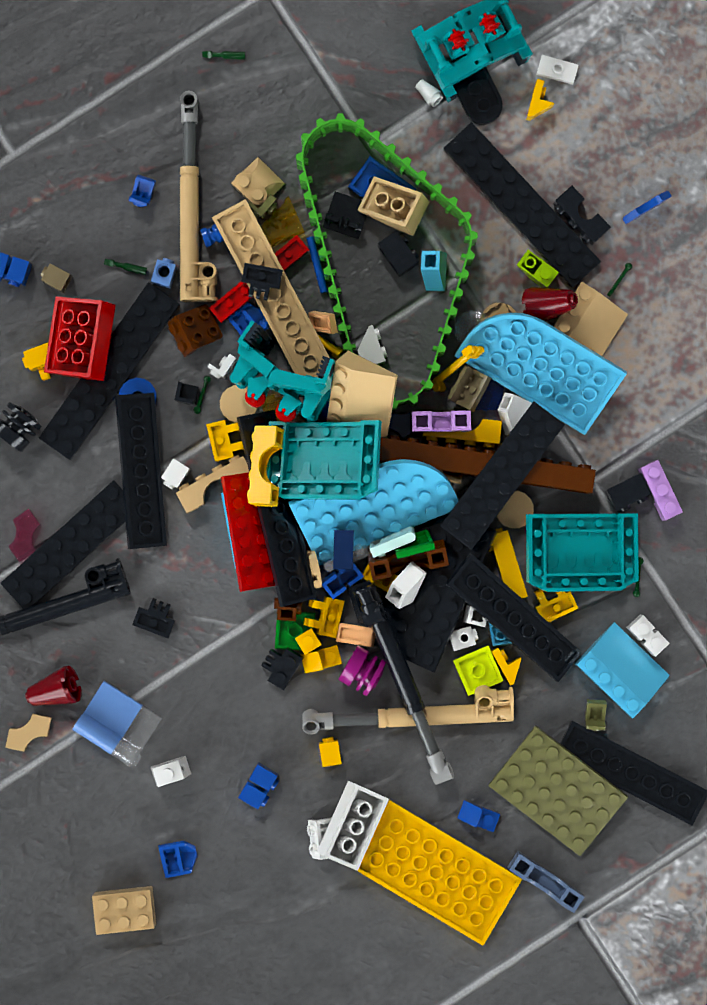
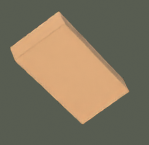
(323, 322)
(355, 635)

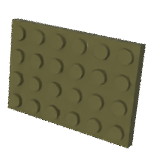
(558, 790)

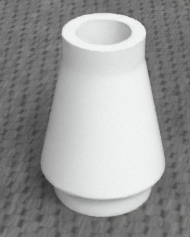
(429, 93)

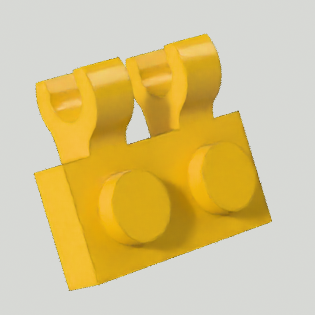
(221, 441)
(555, 607)
(329, 618)

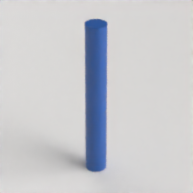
(317, 265)

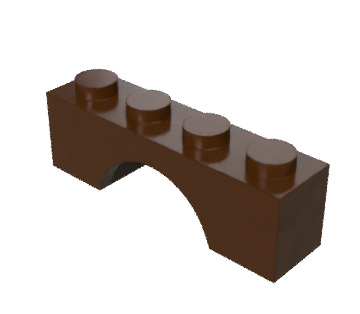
(389, 565)

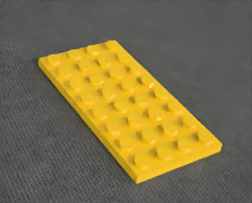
(438, 873)

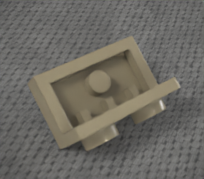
(469, 388)

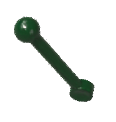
(628, 266)
(197, 410)
(636, 593)

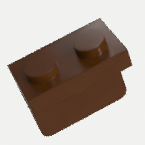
(194, 329)

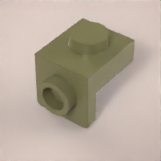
(266, 208)
(595, 714)

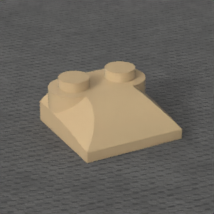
(257, 182)

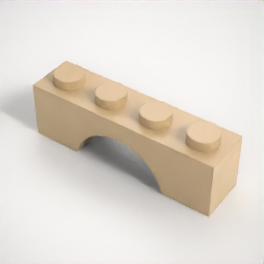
(193, 495)

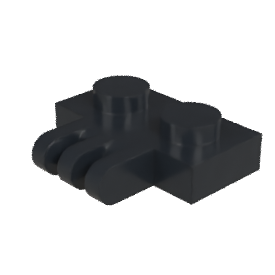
(261, 279)
(155, 619)
(282, 666)

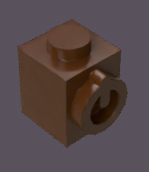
(288, 612)

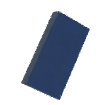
(343, 549)

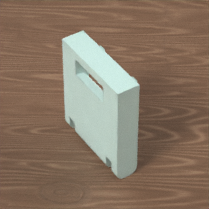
(392, 541)

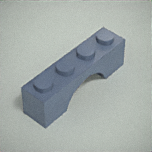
(546, 881)

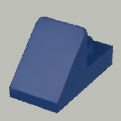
(478, 816)

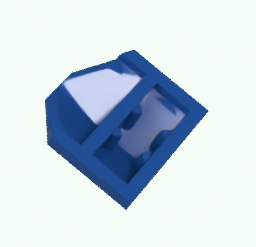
(244, 315)
(177, 858)

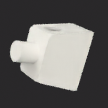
(171, 771)

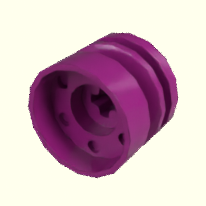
(362, 670)

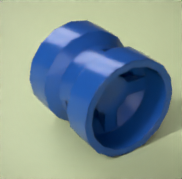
(211, 235)

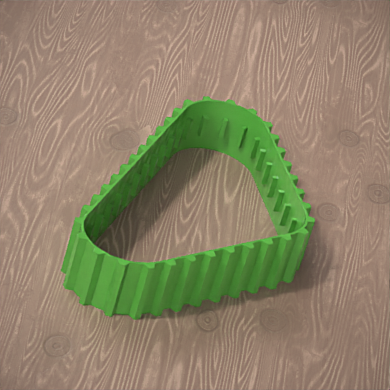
(419, 178)

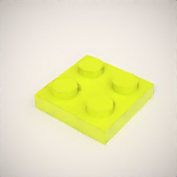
(478, 669)

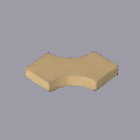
(36, 727)

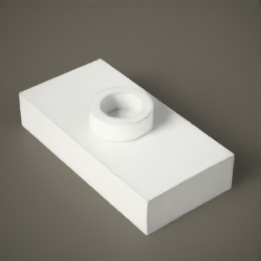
(557, 69)

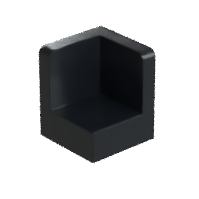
(186, 393)

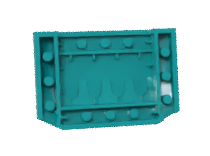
(327, 460)
(582, 551)

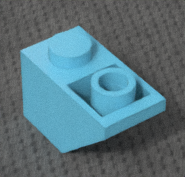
(434, 270)

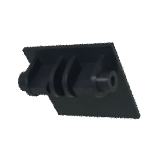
(344, 215)

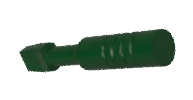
(225, 55)
(126, 266)

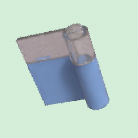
(117, 724)

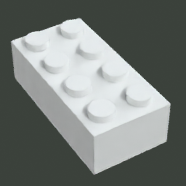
(352, 825)

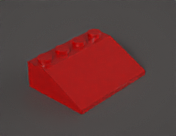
(79, 338)

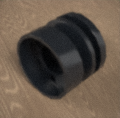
(17, 426)

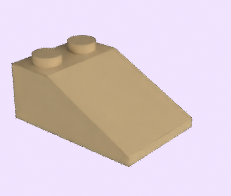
(394, 205)

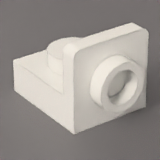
(225, 364)

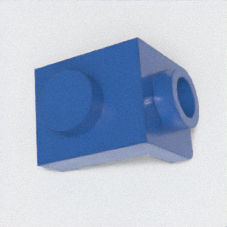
(142, 191)

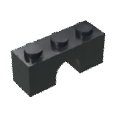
(590, 229)

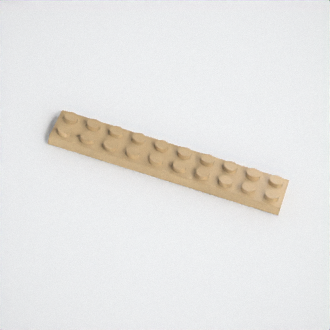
(283, 309)

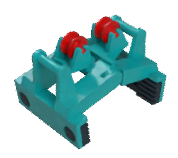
(487, 22)
(316, 391)

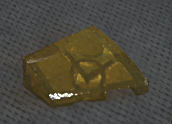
(282, 224)

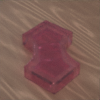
(23, 543)

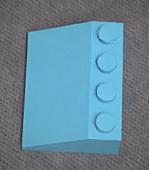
(622, 670)

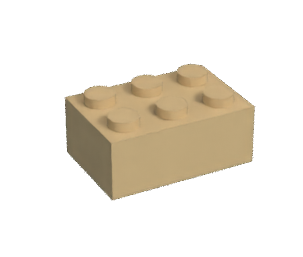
(124, 910)

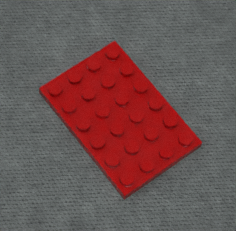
(246, 535)

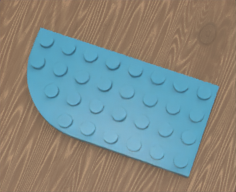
(544, 367)
(405, 497)

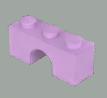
(441, 421)
(663, 495)

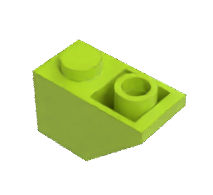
(537, 269)

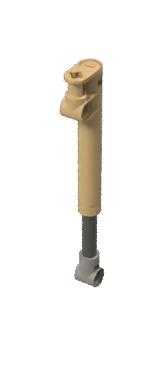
(192, 280)
(488, 707)

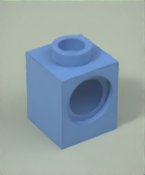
(164, 281)

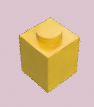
(308, 641)
(330, 752)

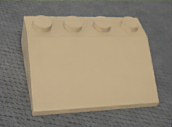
(593, 320)
(361, 391)

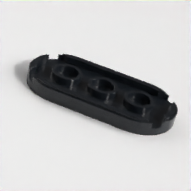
(479, 96)

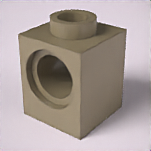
(56, 277)

